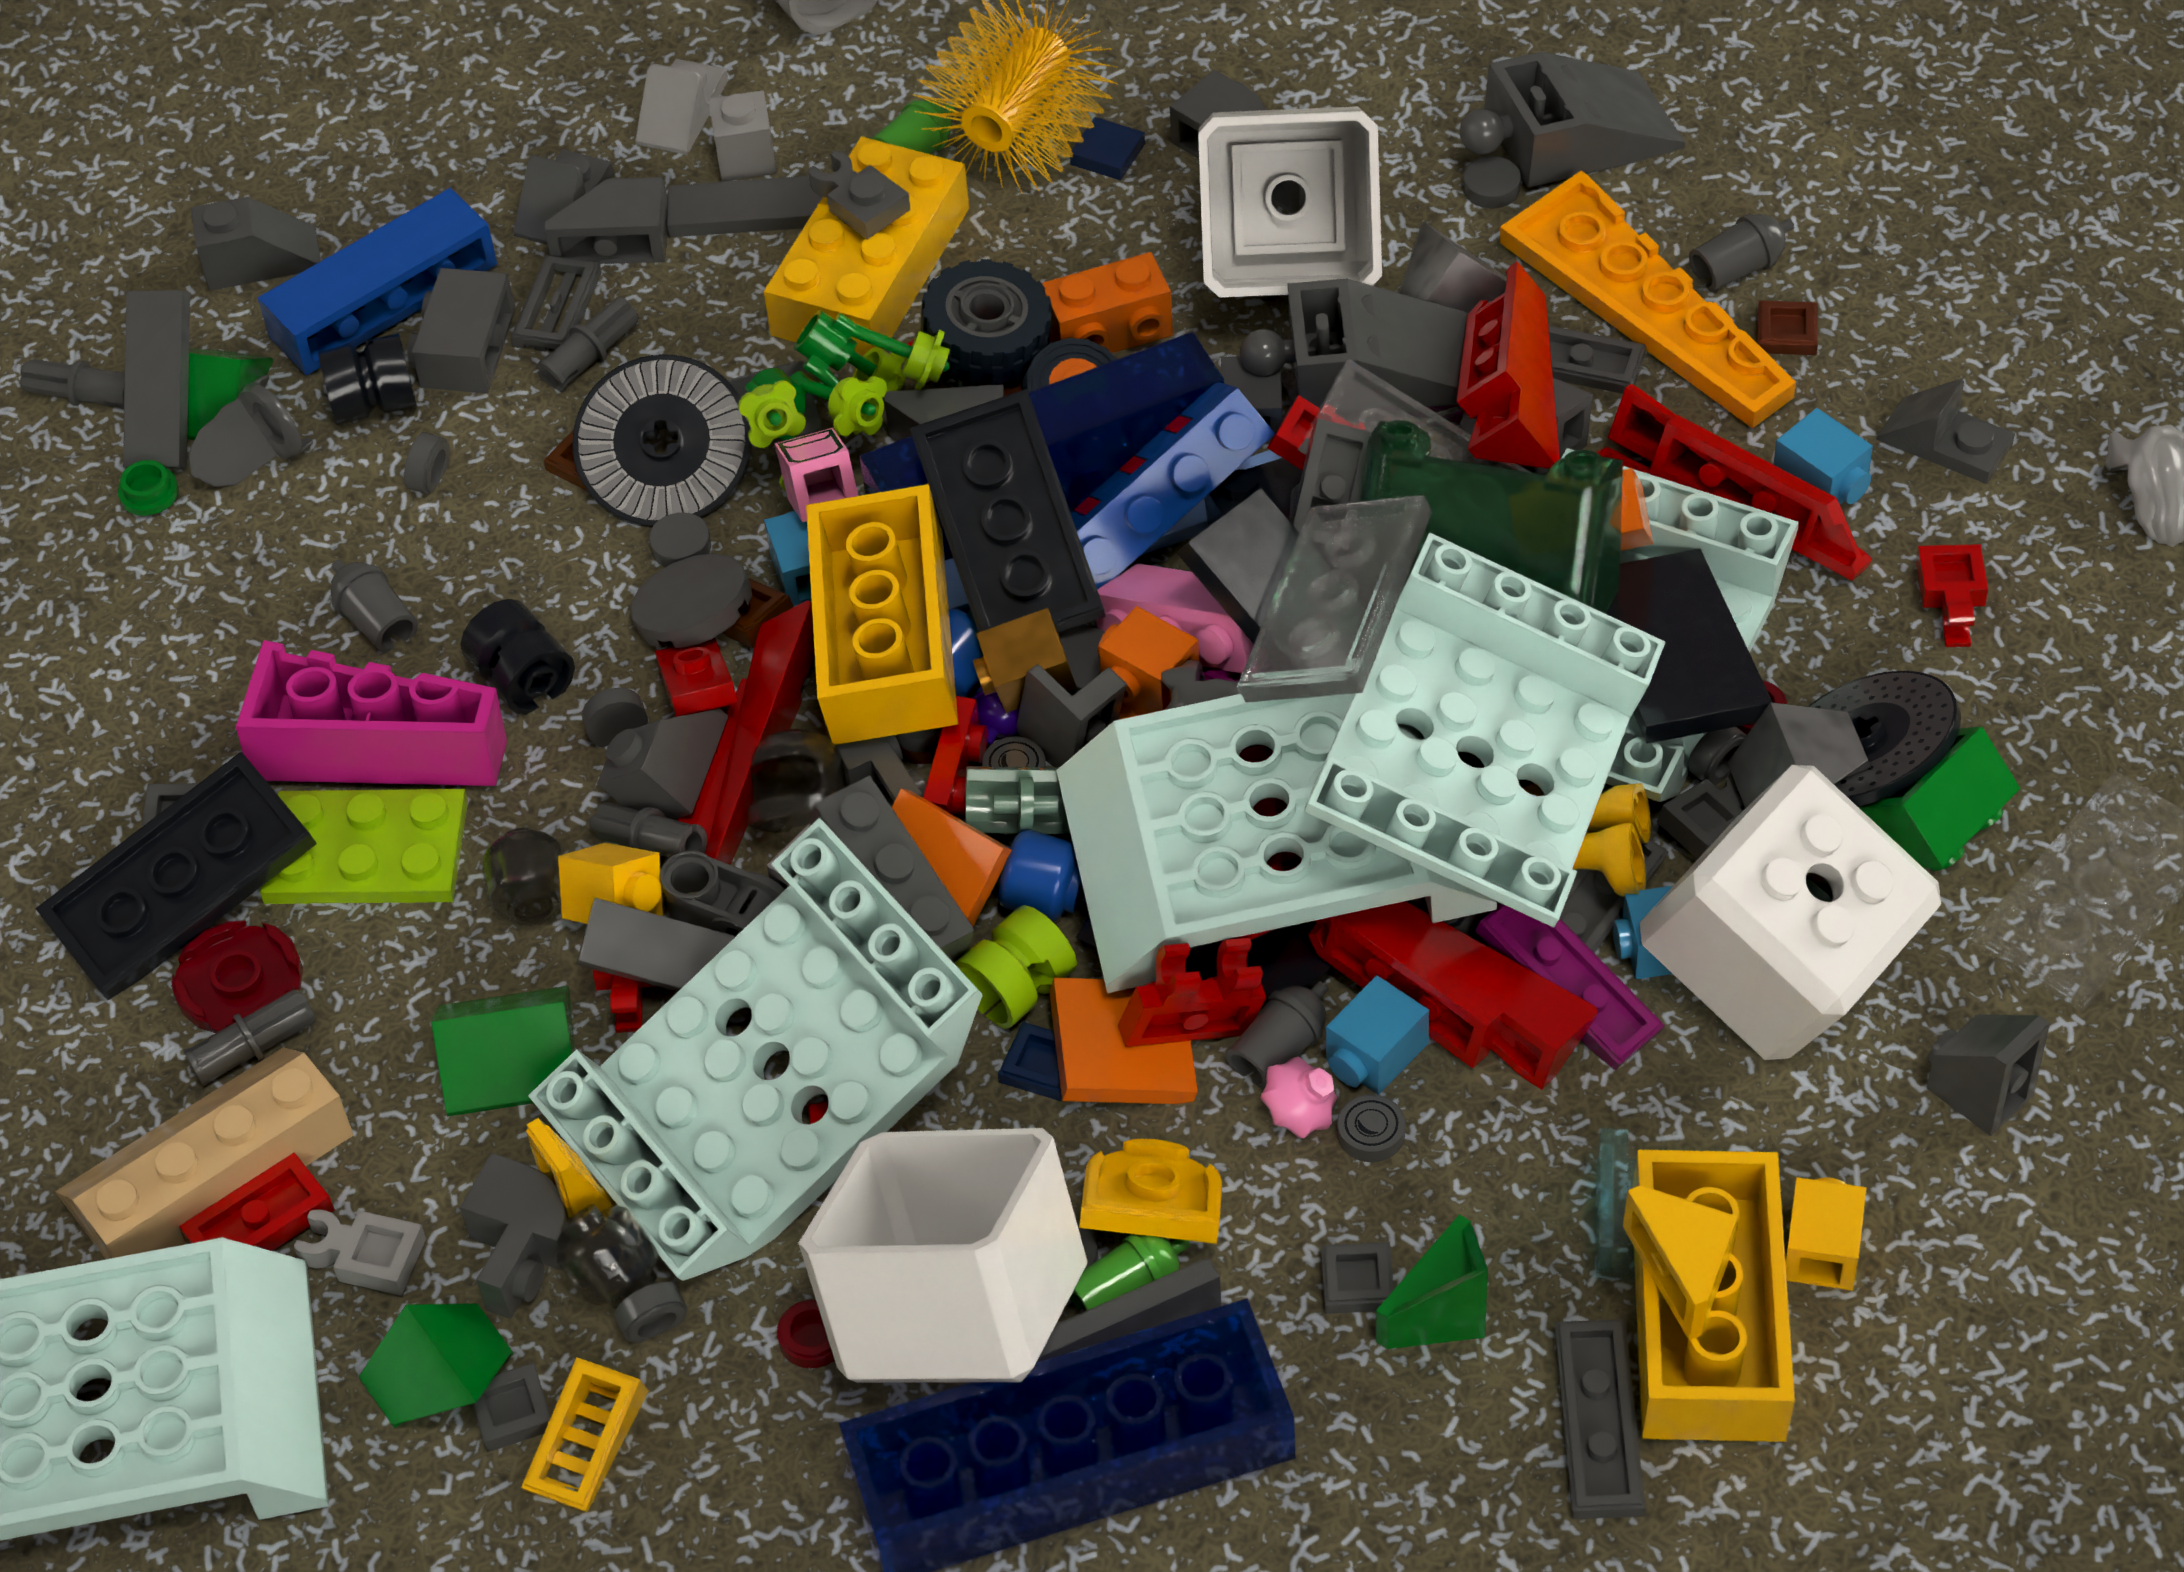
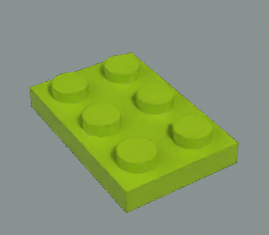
(374, 847)

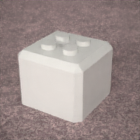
(1333, 235)
(1758, 940)
(944, 1256)

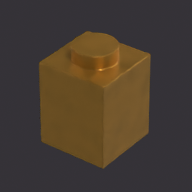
(1015, 649)

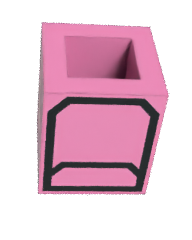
(815, 470)

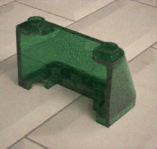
(1545, 527)

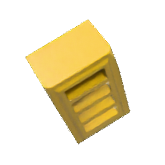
(566, 1170)
(585, 1378)

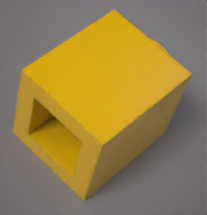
(610, 874)
(1825, 1232)

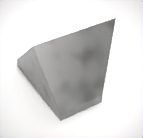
(1449, 273)
(1796, 736)

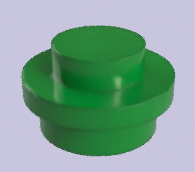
(147, 488)

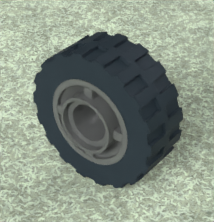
(990, 319)

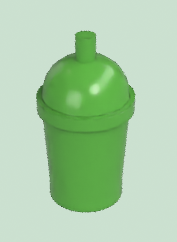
(907, 126)
(1126, 1268)

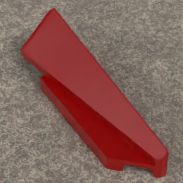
(1510, 376)
(1711, 464)
(764, 706)
(1471, 991)

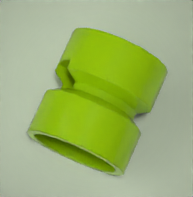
(1017, 964)

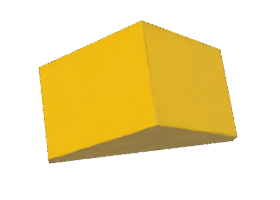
(1682, 1249)

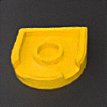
(1152, 1192)

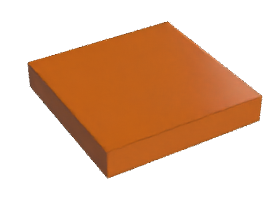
(958, 853)
(1094, 1057)

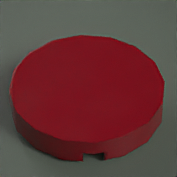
(241, 986)

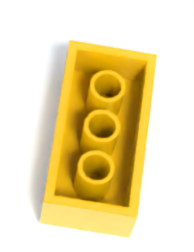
(875, 277)
(880, 615)
(1740, 1370)

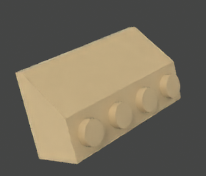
(206, 1153)

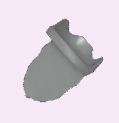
(2154, 479)

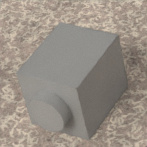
(742, 136)

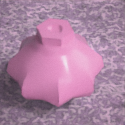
(1299, 1097)

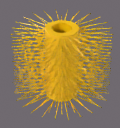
(1015, 89)

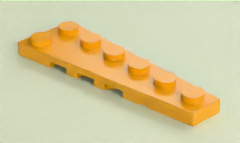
(1596, 257)

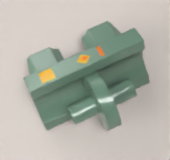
(1014, 800)

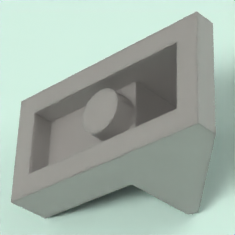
(677, 104)

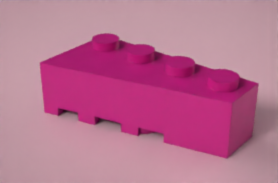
(367, 725)

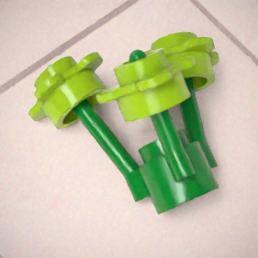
(829, 343)
(777, 404)

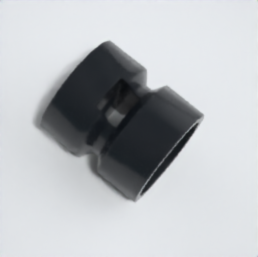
(367, 379)
(516, 655)

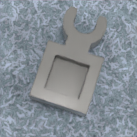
(369, 1254)

